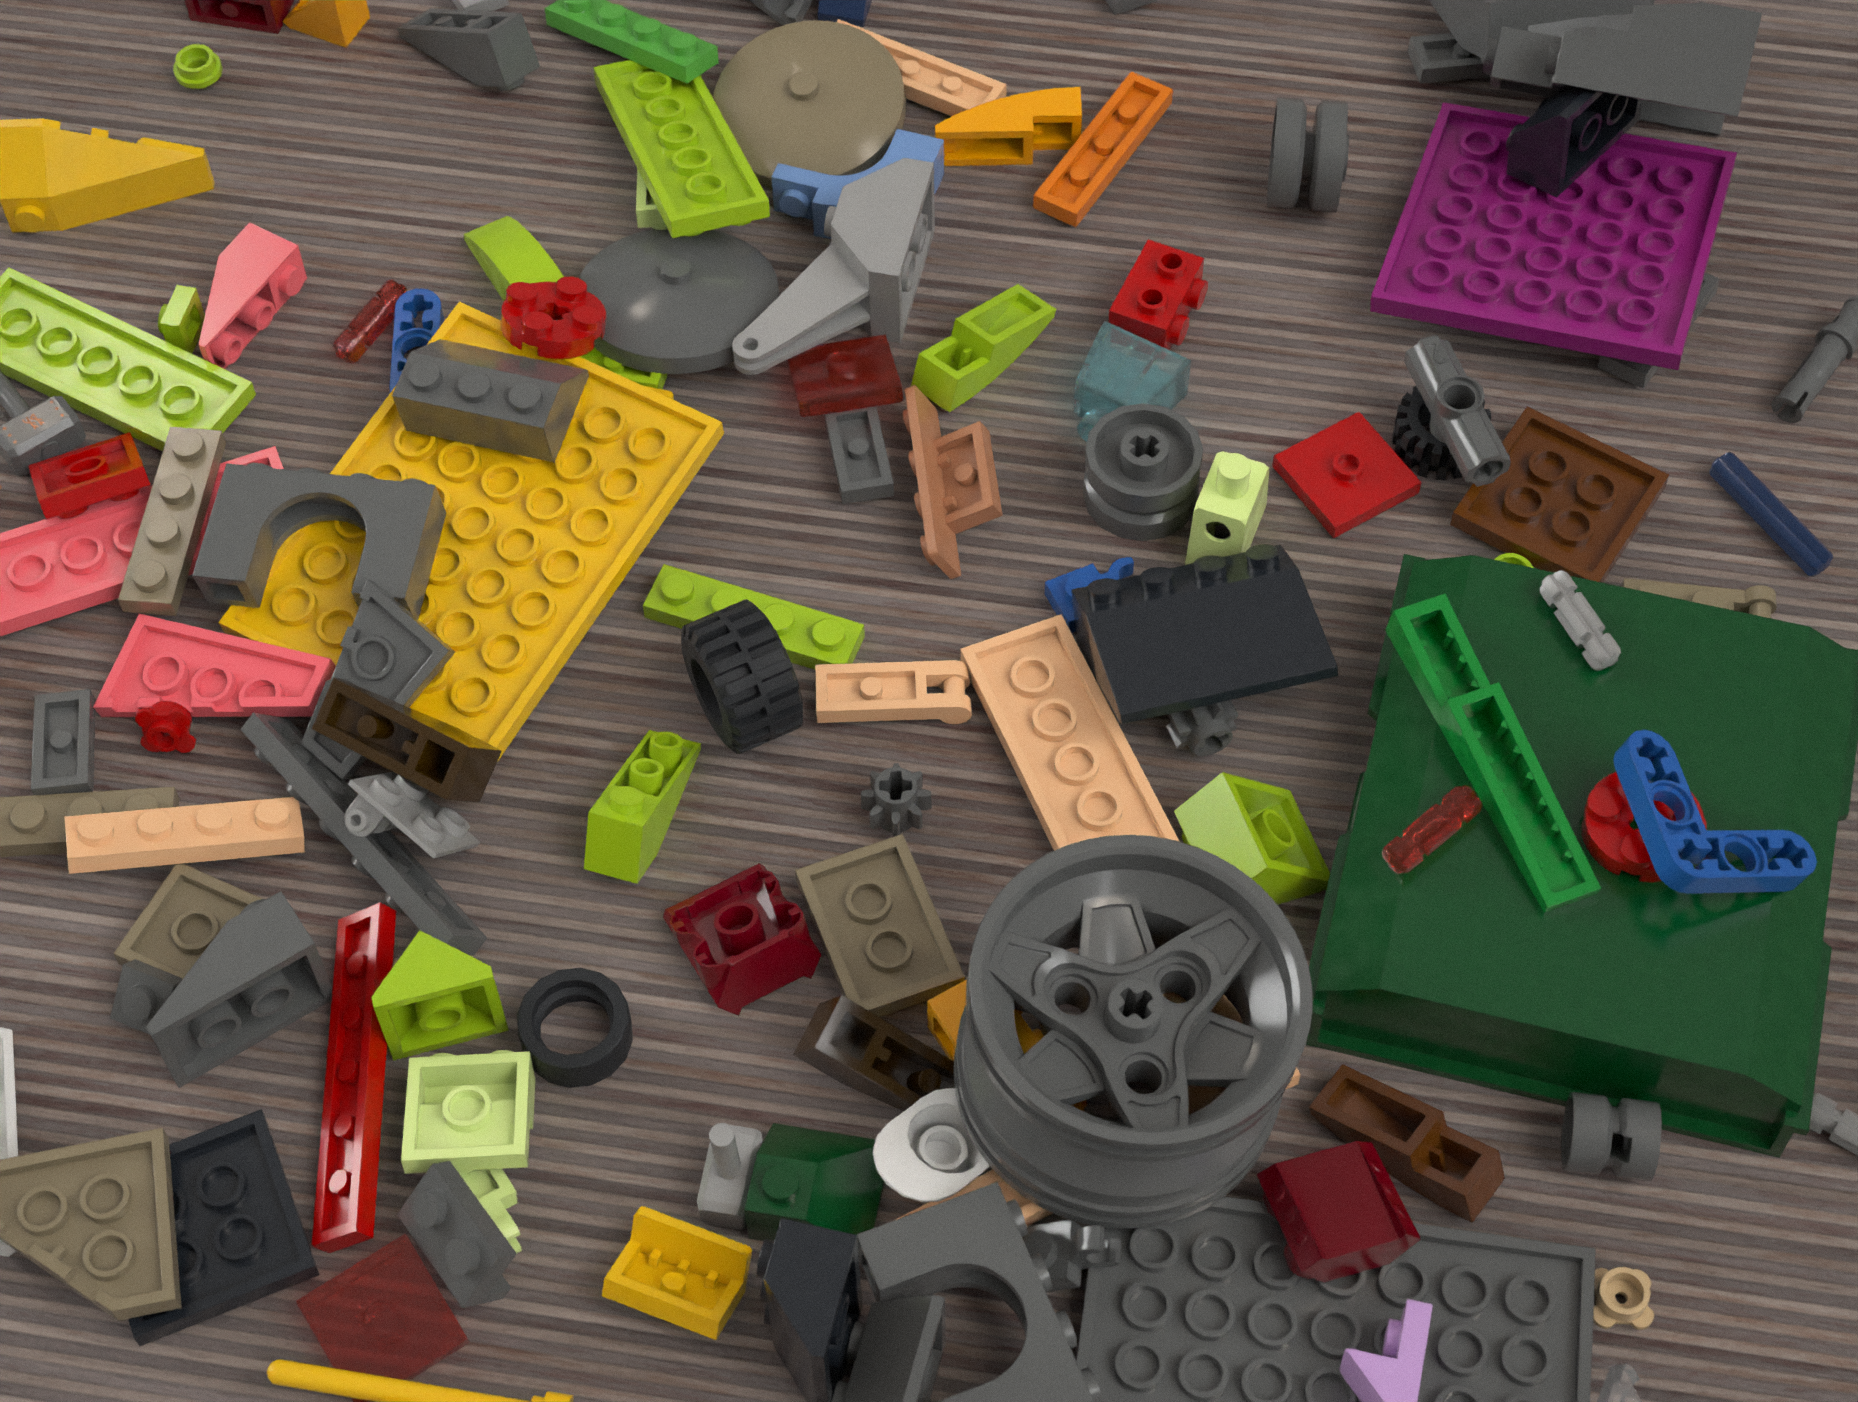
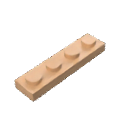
(937, 81)
(183, 834)

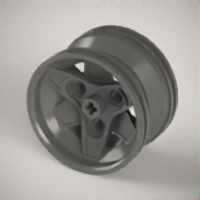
(1146, 925)

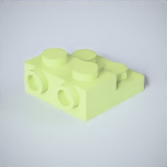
(468, 1111)

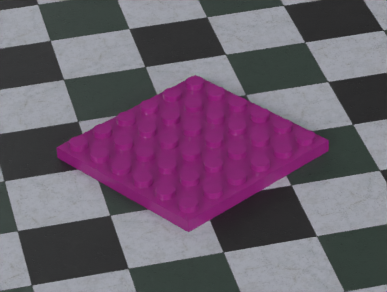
(1590, 272)

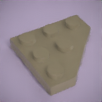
(98, 1220)

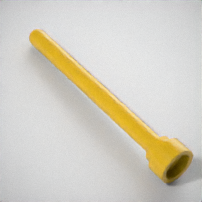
(380, 1388)

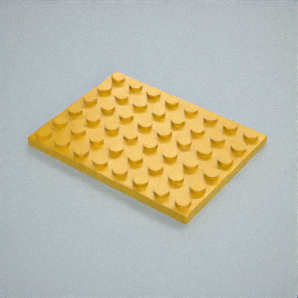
(522, 544)

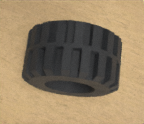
(742, 676)

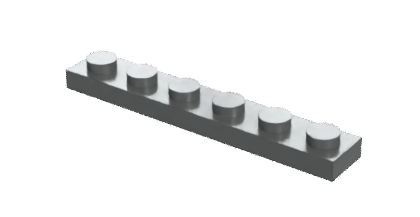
(378, 855)

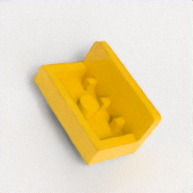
(679, 1273)

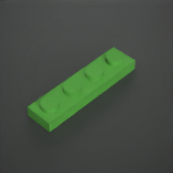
(634, 37)

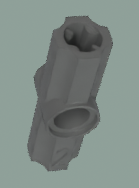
(1457, 411)

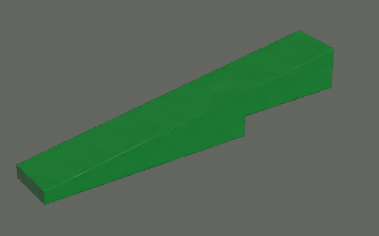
(1492, 751)

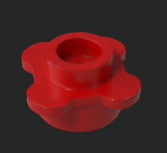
(166, 727)

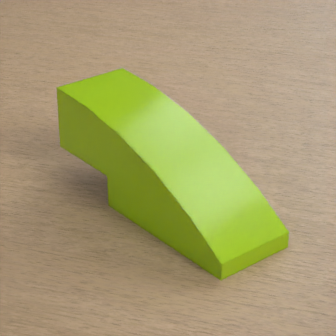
(510, 255)
(981, 346)

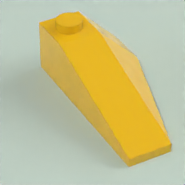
(73, 178)

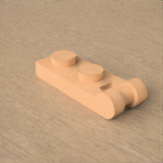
(892, 691)

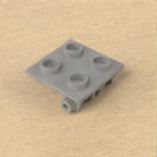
(395, 802)

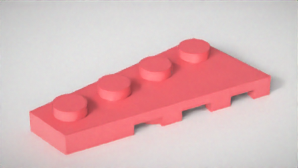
(210, 674)

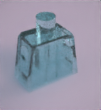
(1126, 372)

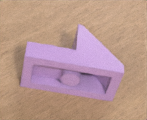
(1398, 1371)

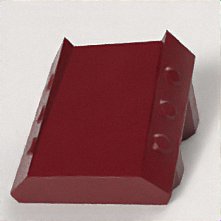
(744, 938)
(1337, 1211)

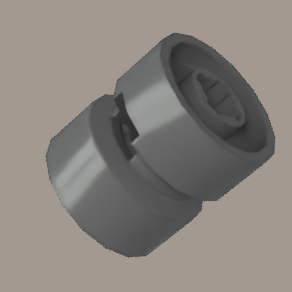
(1588, 1134)

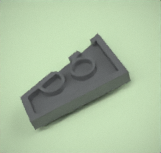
(384, 654)

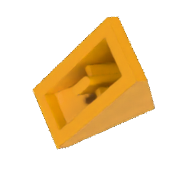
(329, 19)

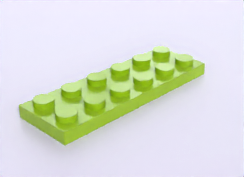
(682, 149)
(110, 365)

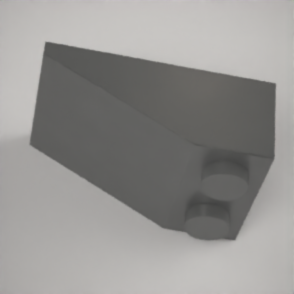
(241, 990)

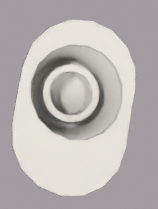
(928, 1150)

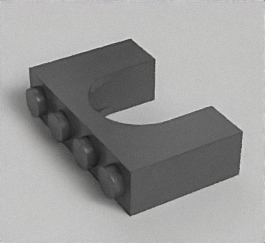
(266, 505)
(981, 1246)

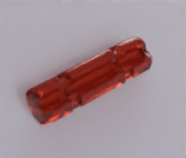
(369, 322)
(1432, 829)

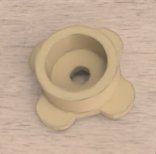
(1634, 1286)

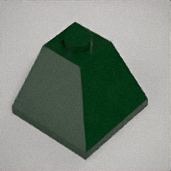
(813, 1181)

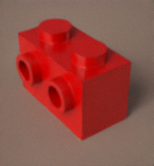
(1160, 294)

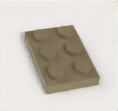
(879, 927)

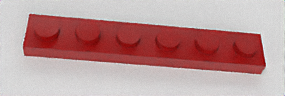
(353, 1083)

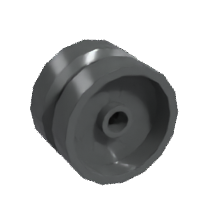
(1308, 155)
(1142, 471)

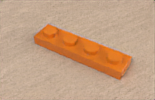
(1102, 149)

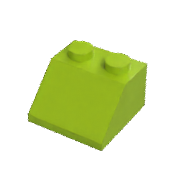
(1258, 833)

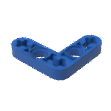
(1652, 772)

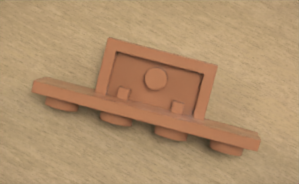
(953, 480)

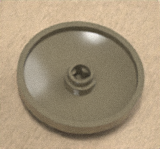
(812, 99)

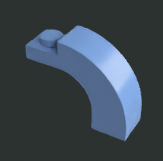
(811, 193)

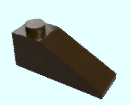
(407, 742)
(872, 1055)

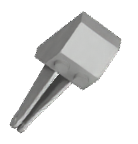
(863, 275)

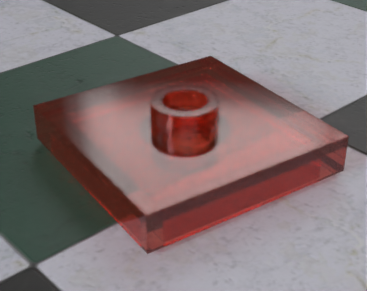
(845, 376)
(384, 1316)

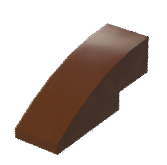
(1411, 1141)

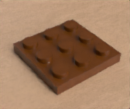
(1562, 500)

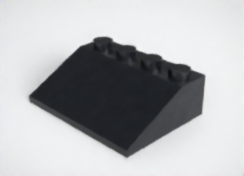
(1201, 633)

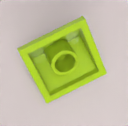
(436, 999)

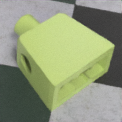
(1231, 496)

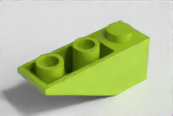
(638, 806)

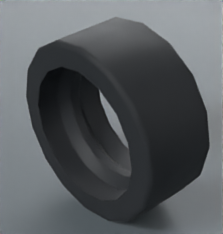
(567, 987)

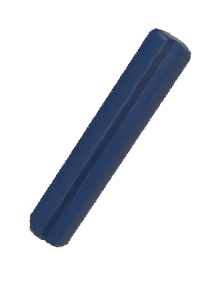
(1771, 514)

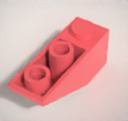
(247, 290)

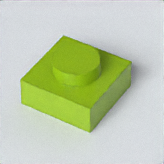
(182, 318)

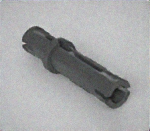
(1832, 347)

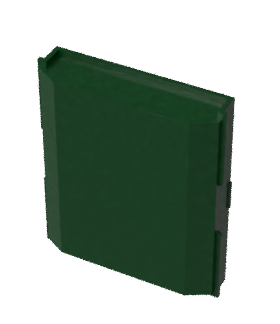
(1639, 986)

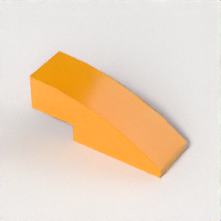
(1012, 127)

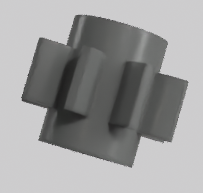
(1204, 728)
(896, 799)

